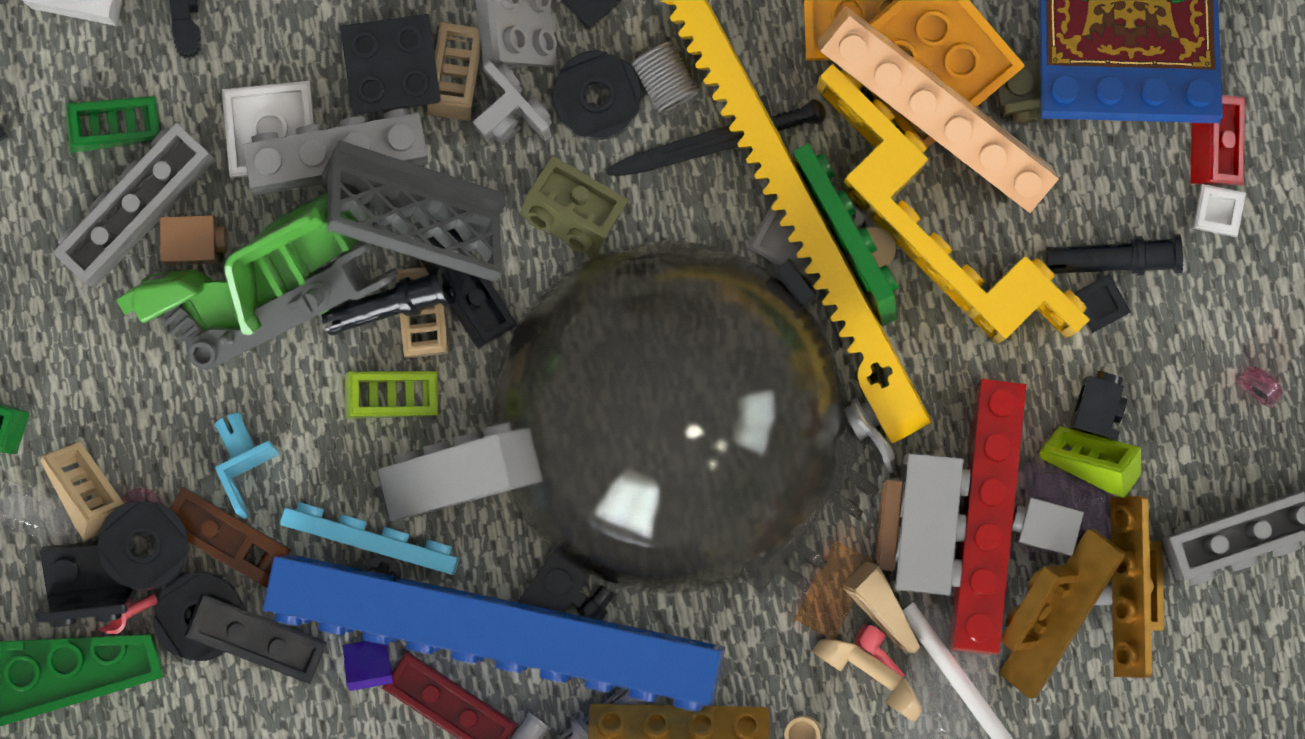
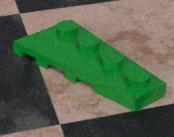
(858, 243)
(68, 671)

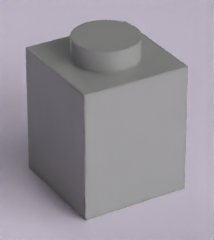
(1047, 526)

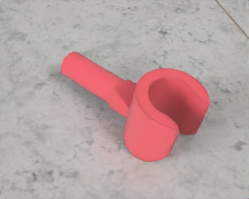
(118, 625)
(870, 640)

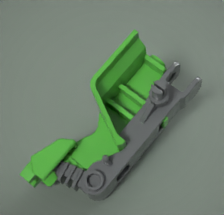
(267, 287)

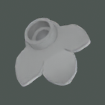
(863, 423)

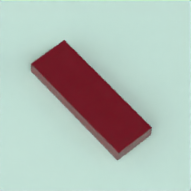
(446, 702)

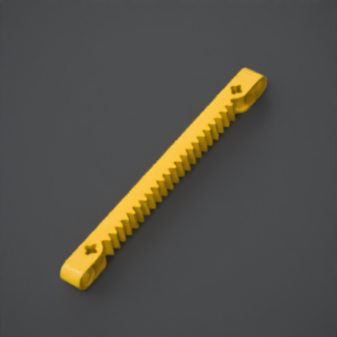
(895, 405)

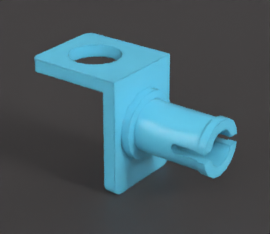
(242, 458)

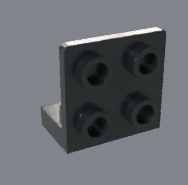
(390, 64)
(79, 586)

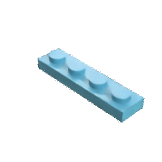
(353, 533)

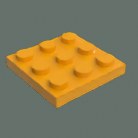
(952, 44)

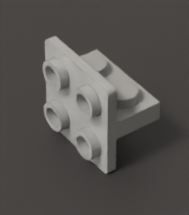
(516, 33)
(502, 117)

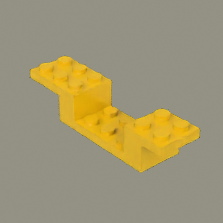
(886, 172)

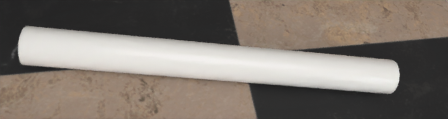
(955, 673)

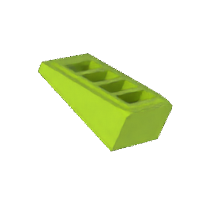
(352, 394)
(1108, 462)

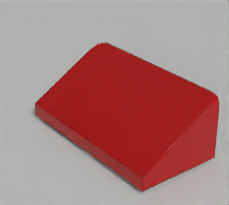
(1219, 147)

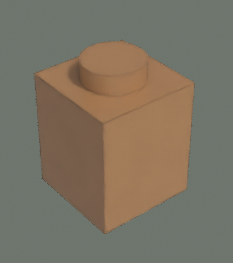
(192, 240)

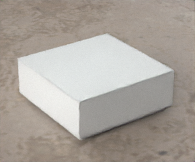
(1219, 210)

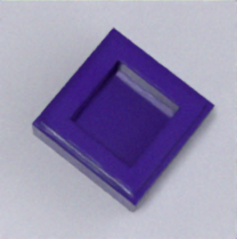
(367, 665)

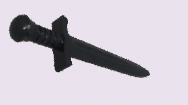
(712, 141)

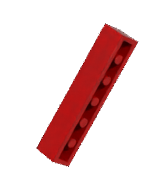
(989, 517)

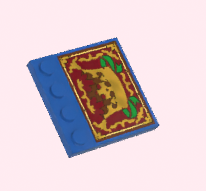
(1130, 60)

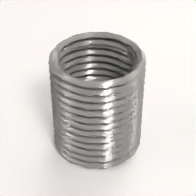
(665, 77)

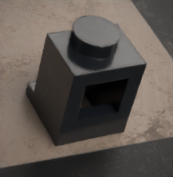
(1099, 405)

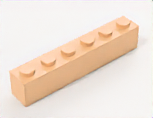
(937, 109)

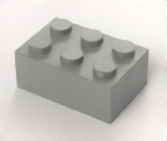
(929, 524)

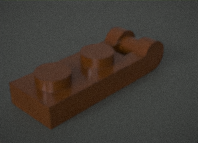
(226, 536)

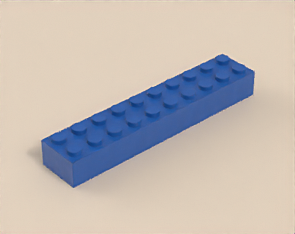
(494, 629)

